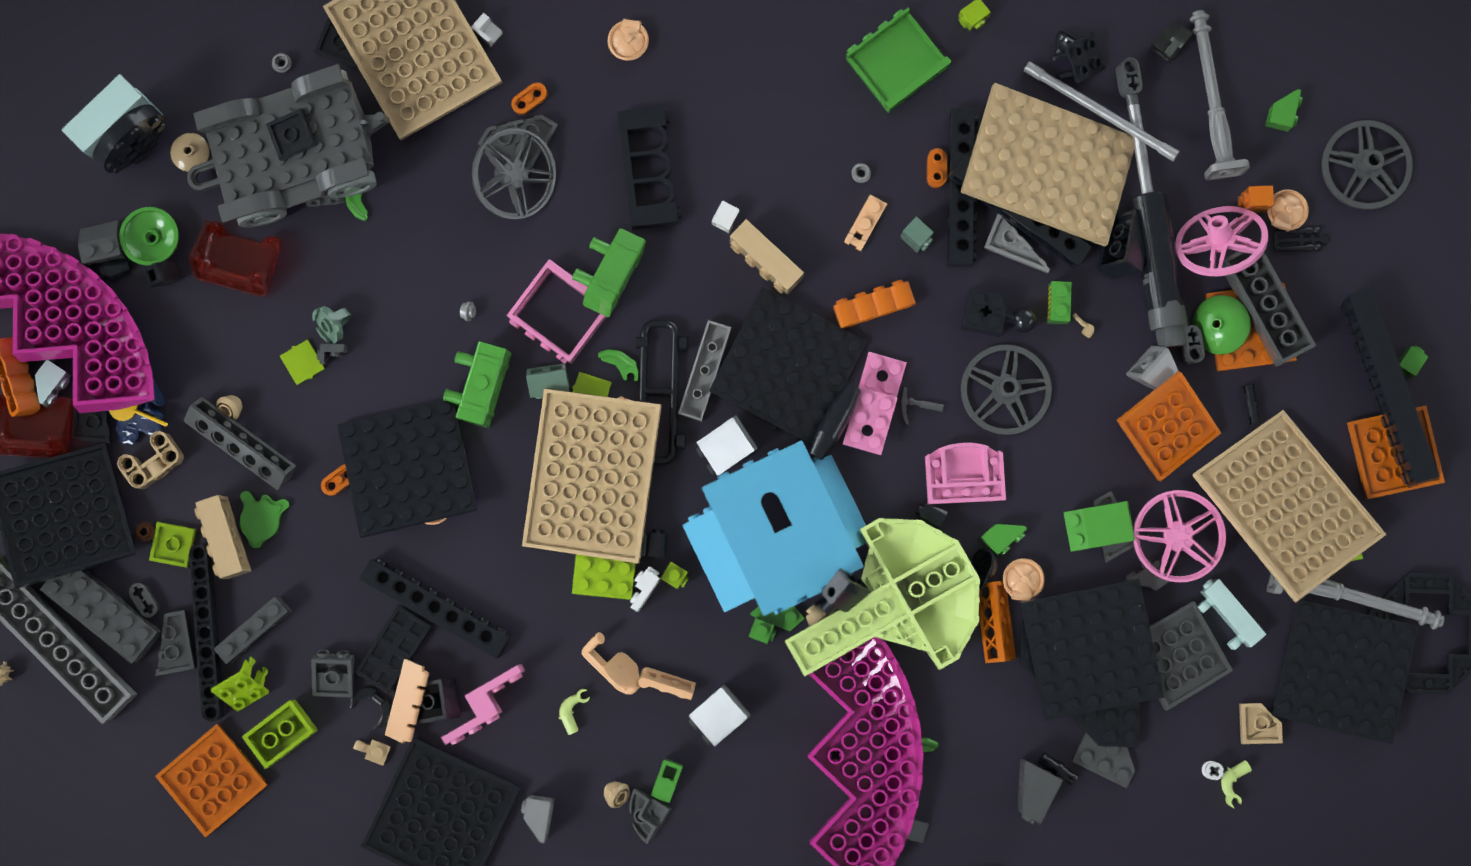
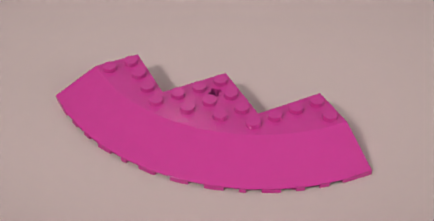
(73, 314)
(877, 759)

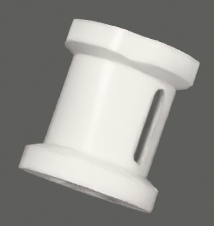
(1206, 770)

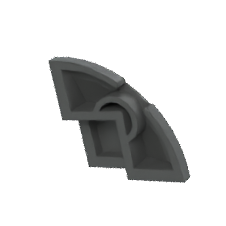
(648, 814)

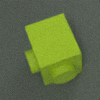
(974, 15)
(675, 576)

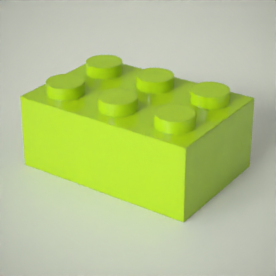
(603, 577)
(280, 733)

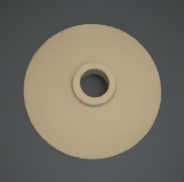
(199, 151)

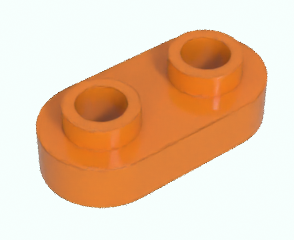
(527, 97)
(936, 167)
(337, 477)

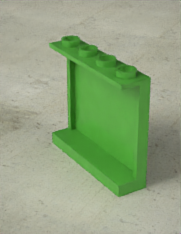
(897, 60)

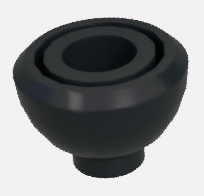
(1061, 40)

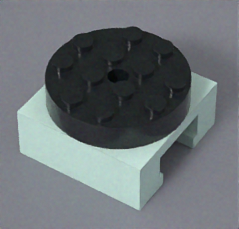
(117, 126)

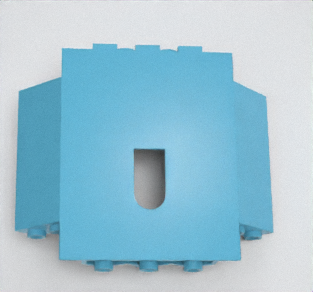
(784, 567)

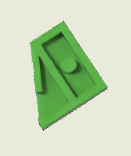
(786, 619)

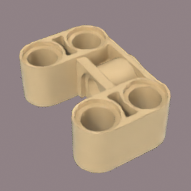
(156, 466)

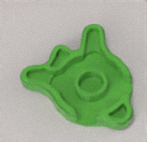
(261, 518)

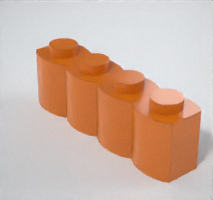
(874, 305)
(16, 382)

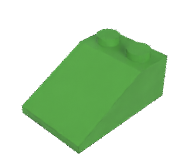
(1099, 526)

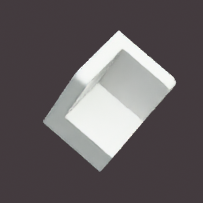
(486, 30)
(725, 216)

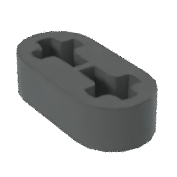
(148, 597)

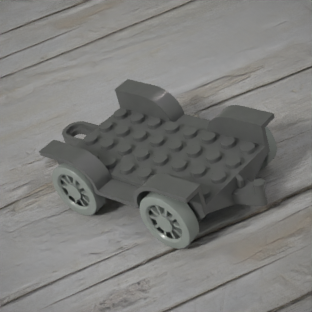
(252, 177)

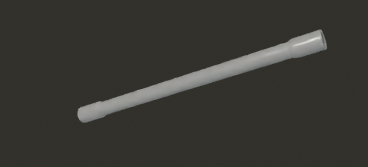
(1162, 147)

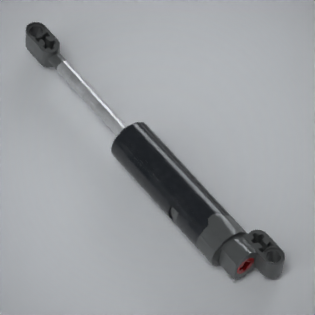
(1161, 267)

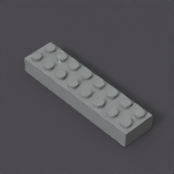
(704, 370)

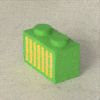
(1059, 302)

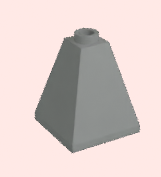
(1153, 367)

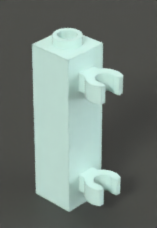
(1232, 613)

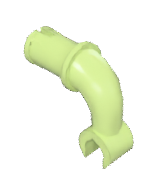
(566, 711)
(1231, 776)

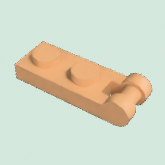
(865, 222)
(666, 683)

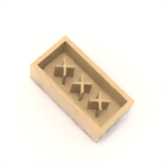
(766, 257)
(223, 537)

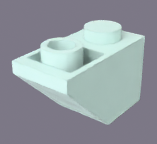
(49, 382)

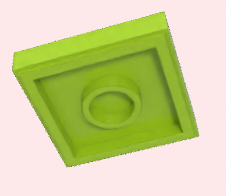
(172, 544)

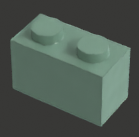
(917, 235)
(547, 377)

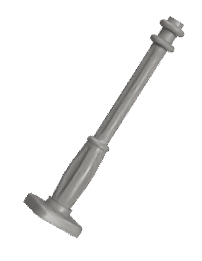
(1220, 134)
(1337, 590)

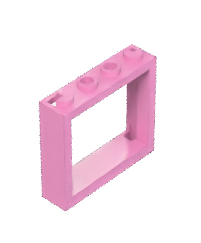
(530, 332)

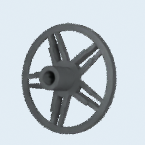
(1367, 165)
(513, 173)
(1006, 389)

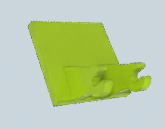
(240, 688)

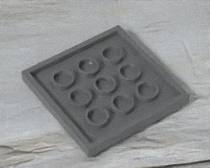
(1186, 654)

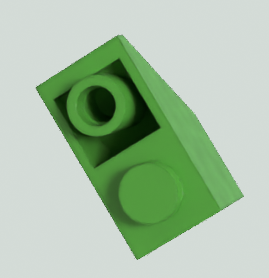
(1283, 112)
(1002, 535)
(666, 780)

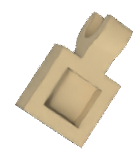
(376, 751)

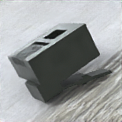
(1170, 42)

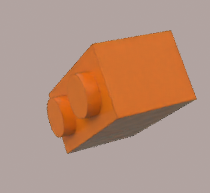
(1257, 198)

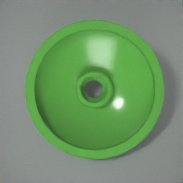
(138, 230)
(1233, 328)

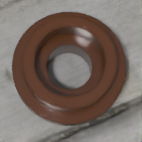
(150, 531)

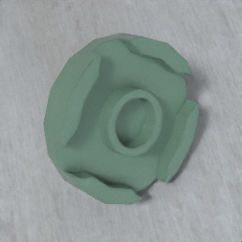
(331, 323)

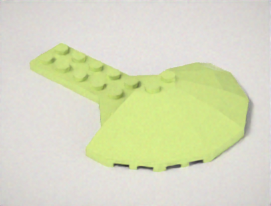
(918, 598)

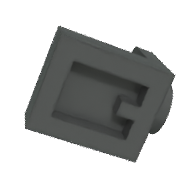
(334, 350)

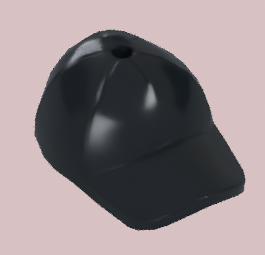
(985, 564)

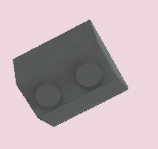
(100, 244)

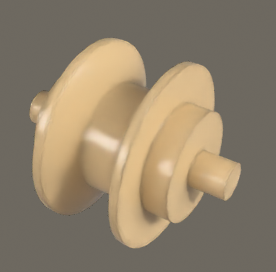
(4, 673)

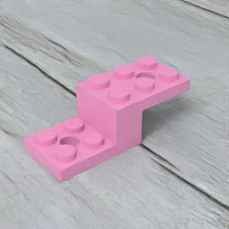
(875, 403)
(484, 705)

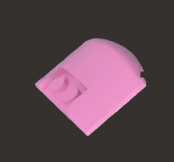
(965, 474)

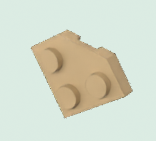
(1258, 725)

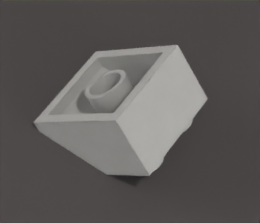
(538, 815)

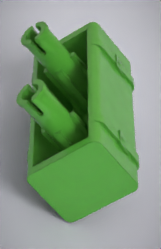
(613, 272)
(482, 385)

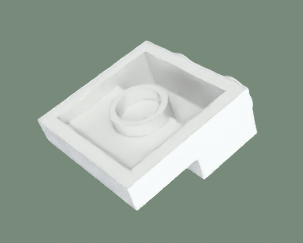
(647, 583)

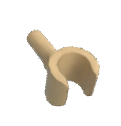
(1088, 328)

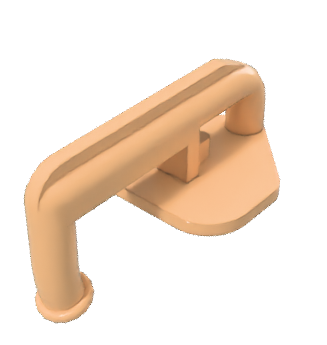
(619, 671)

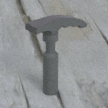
(923, 404)

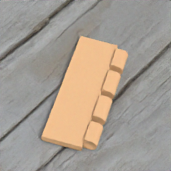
(406, 697)

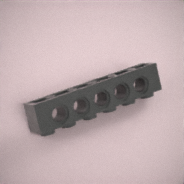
(239, 443)

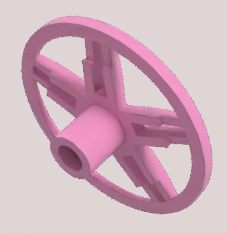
(1220, 238)
(1179, 536)

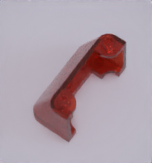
(234, 260)
(38, 434)

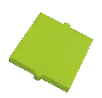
(302, 362)
(591, 385)

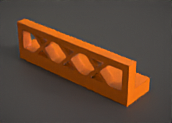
(999, 621)

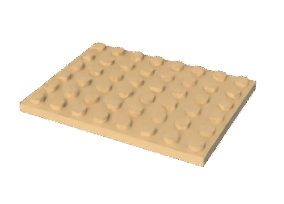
(414, 57)
(1049, 164)
(591, 475)
(1289, 505)

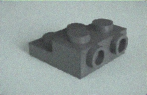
(332, 674)

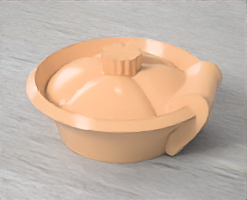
(628, 39)
(1289, 210)
(1023, 579)

